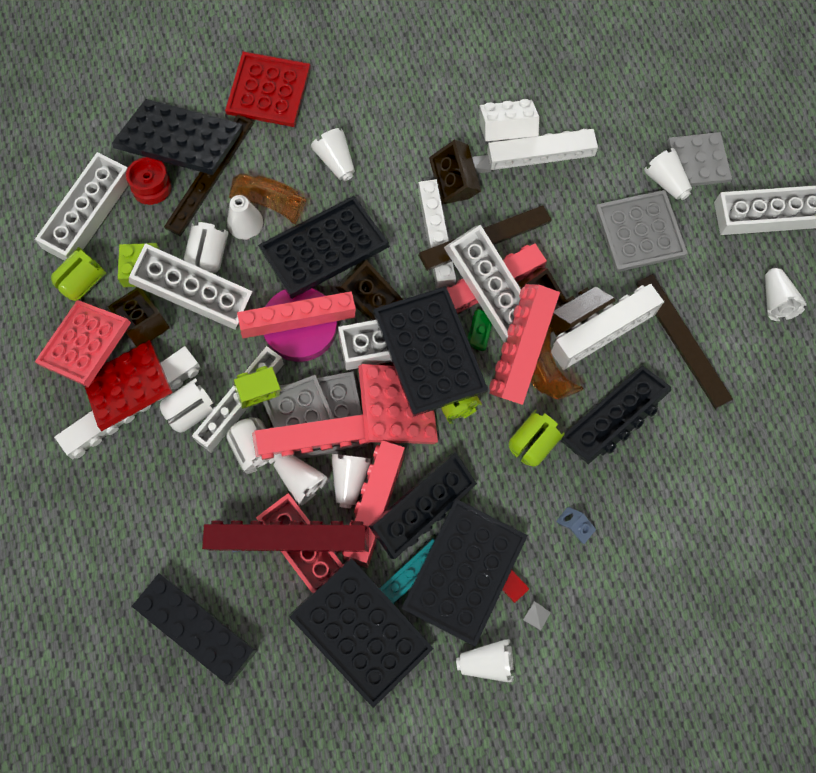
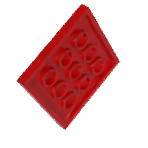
(268, 89)
(127, 385)

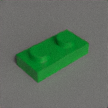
(479, 330)

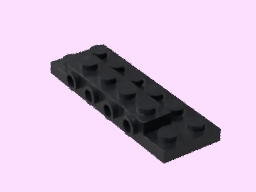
(616, 415)
(422, 506)

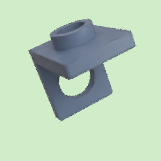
(578, 524)

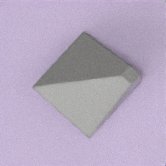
(482, 164)
(536, 616)

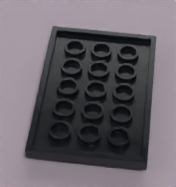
(178, 136)
(323, 246)
(430, 351)
(464, 572)
(361, 632)

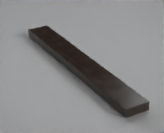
(202, 186)
(496, 232)
(688, 348)

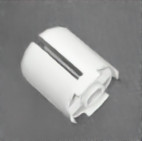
(206, 247)
(186, 406)
(242, 444)

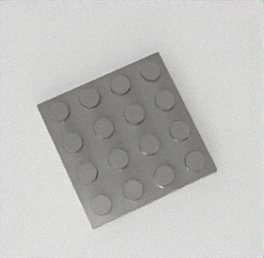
(641, 231)
(343, 402)

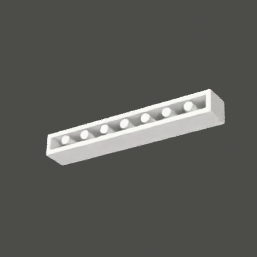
(85, 432)

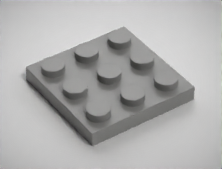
(702, 158)
(299, 404)

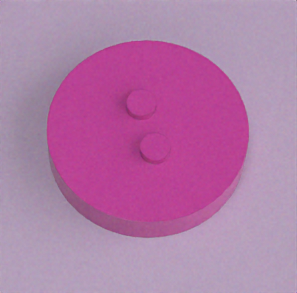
(304, 342)

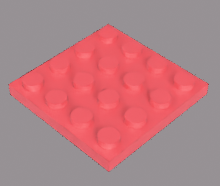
(83, 342)
(387, 410)

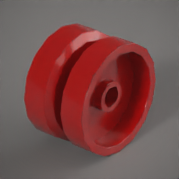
(148, 181)

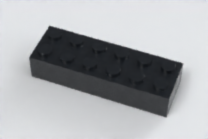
(194, 629)

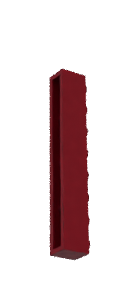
(282, 537)

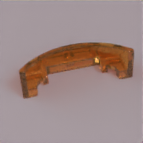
(269, 194)
(548, 377)

